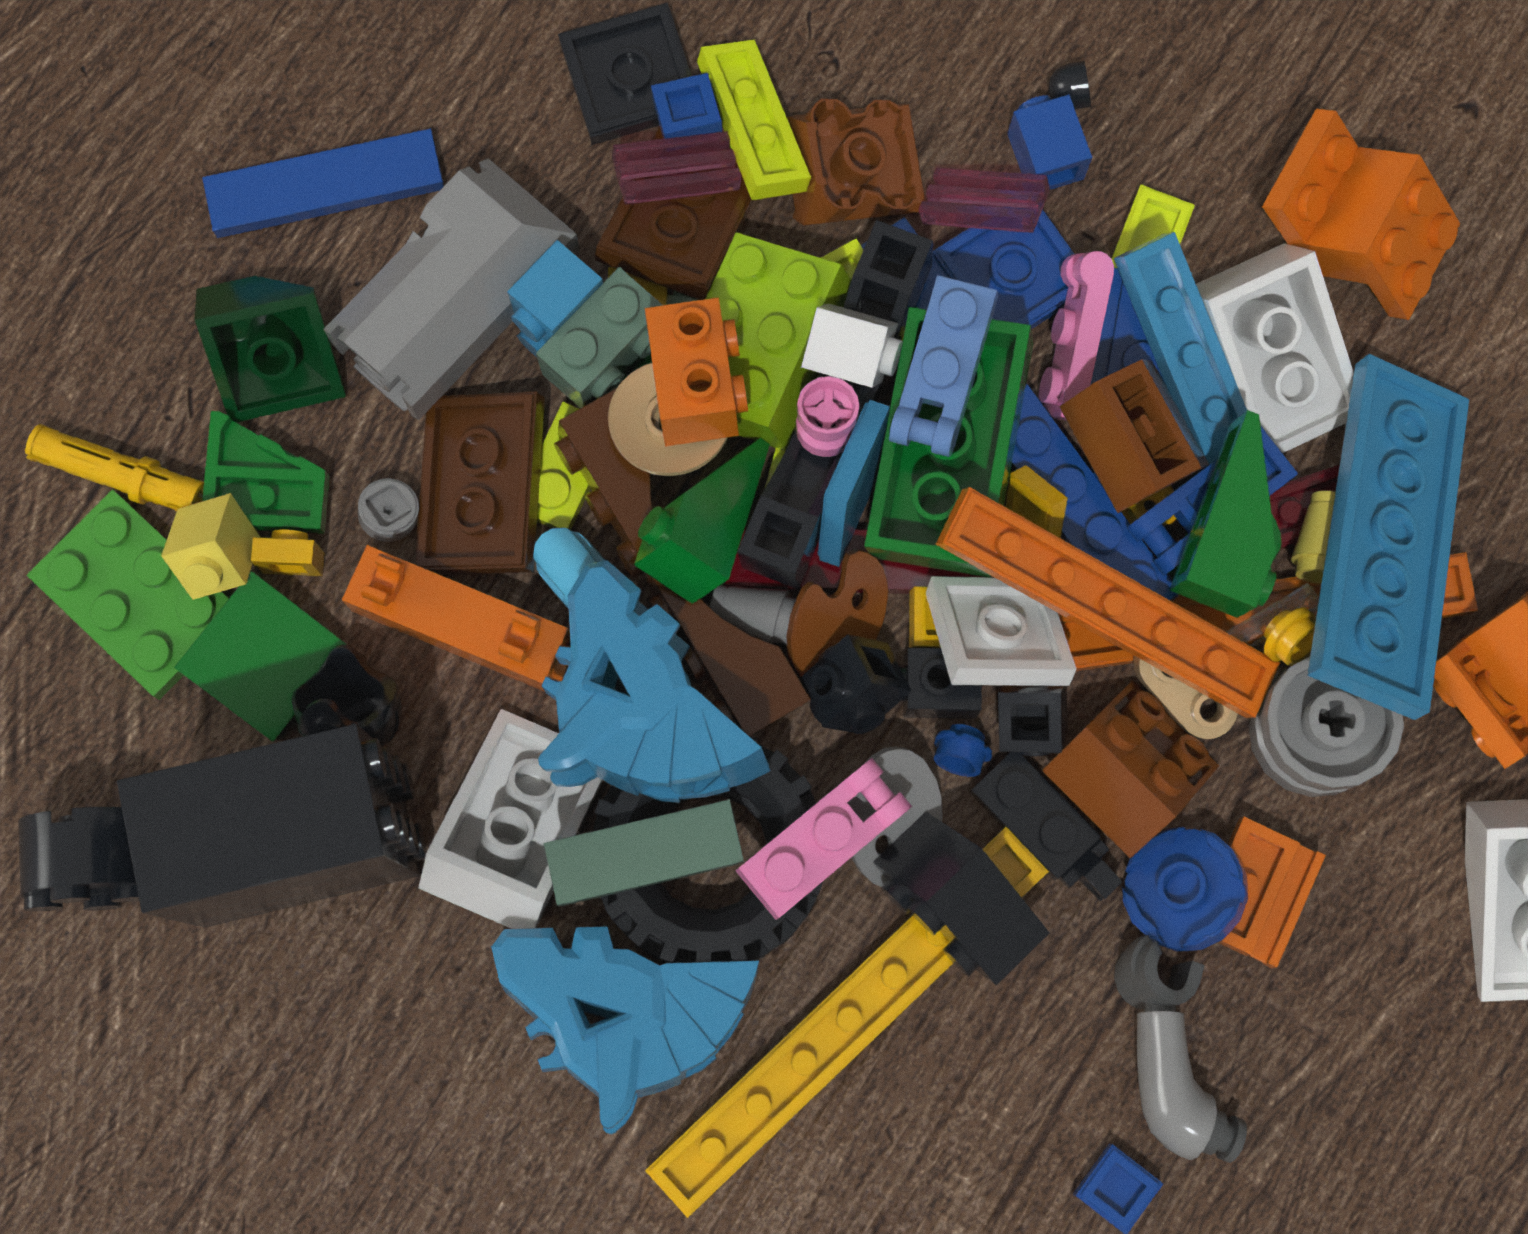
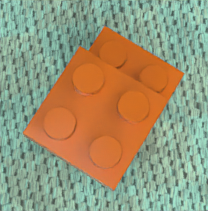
(1363, 213)
(1489, 682)

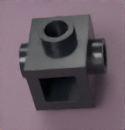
(854, 685)

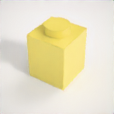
(210, 546)

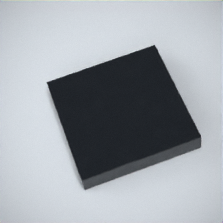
(617, 64)

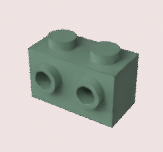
(599, 341)

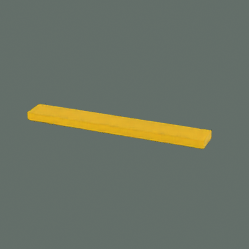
(818, 1048)

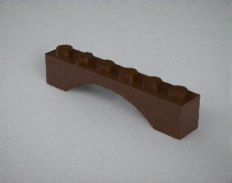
(744, 673)

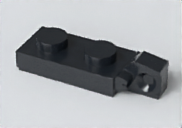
(1046, 825)

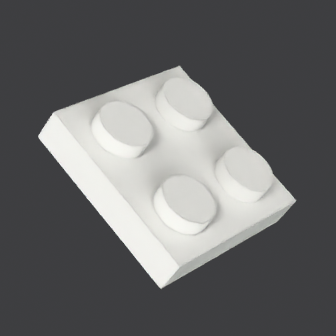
(997, 634)

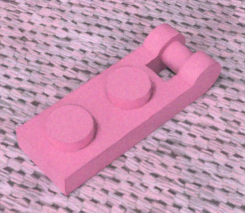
(1077, 328)
(821, 840)

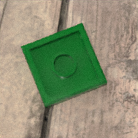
(258, 655)

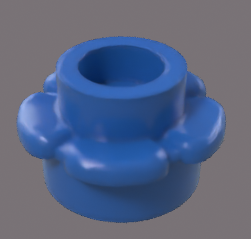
(961, 750)

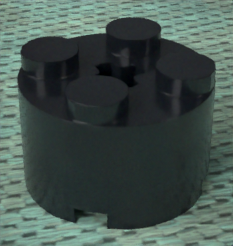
(76, 860)

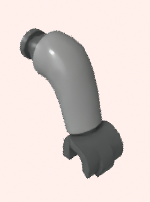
(1171, 1099)

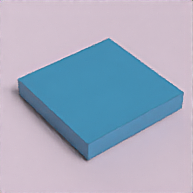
(852, 483)

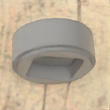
(388, 510)

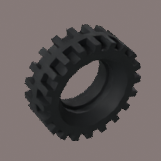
(726, 934)

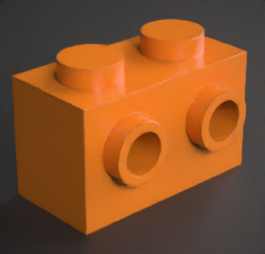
(693, 371)

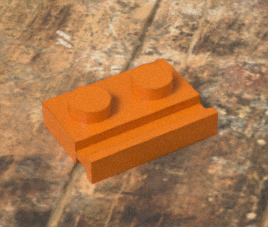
(1278, 885)

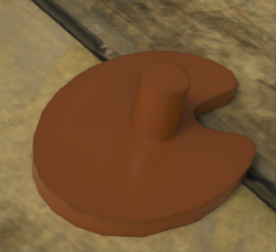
(825, 619)

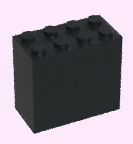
(271, 827)

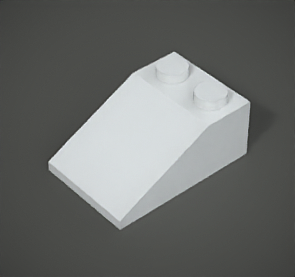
(1282, 343)
(494, 833)
(1498, 896)

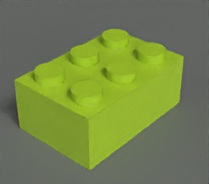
(773, 303)

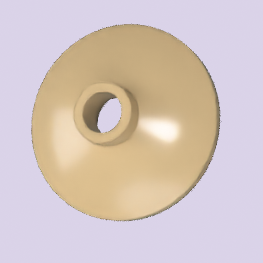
(637, 432)

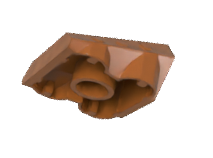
(858, 162)

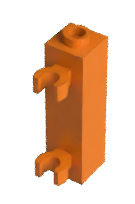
(456, 618)

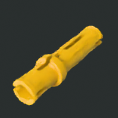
(139, 478)

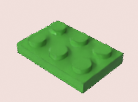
(125, 594)

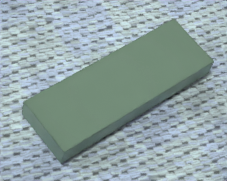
(643, 853)

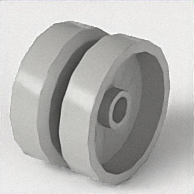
(1317, 756)

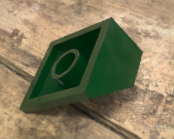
(266, 346)

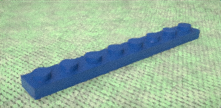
(1089, 514)

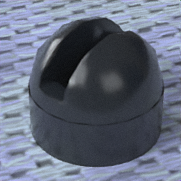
(1071, 80)

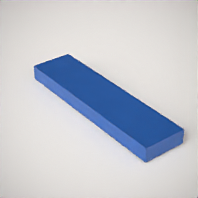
(323, 183)

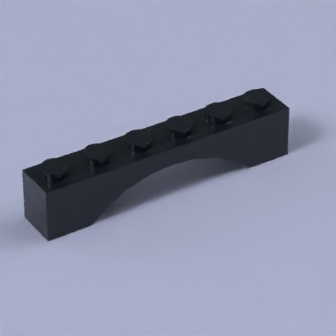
(790, 508)

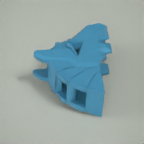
(661, 734)
(657, 1017)

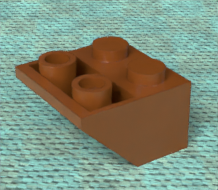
(1133, 434)
(1132, 769)

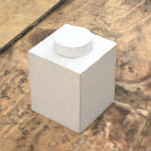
(852, 346)

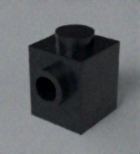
(932, 690)
(1032, 719)

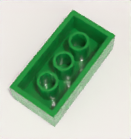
(920, 487)

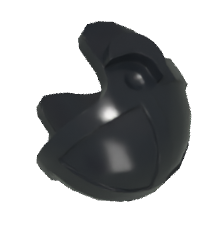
(348, 694)

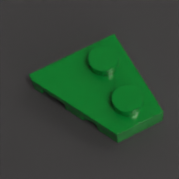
(264, 479)

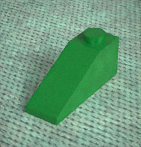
(1233, 531)
(697, 535)

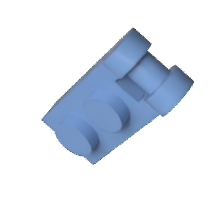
(944, 364)

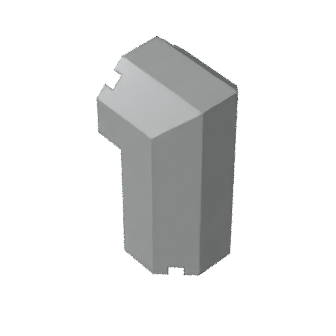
(447, 291)

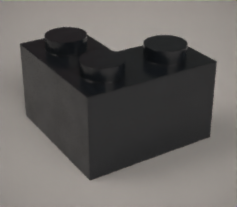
(963, 894)

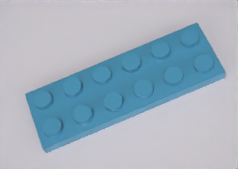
(1390, 539)

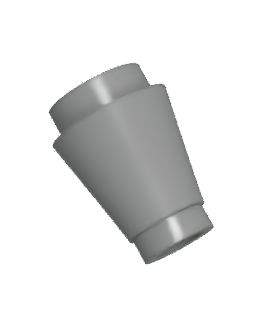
(755, 611)

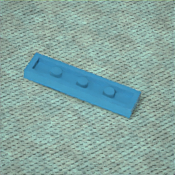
(1182, 339)

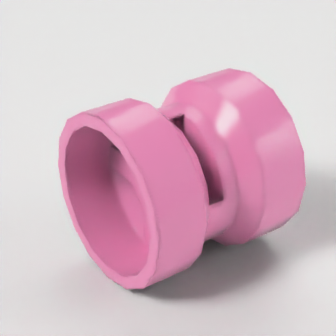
(828, 402)

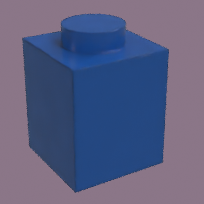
(1050, 140)

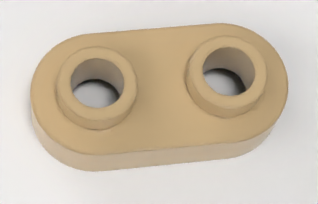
(1184, 702)

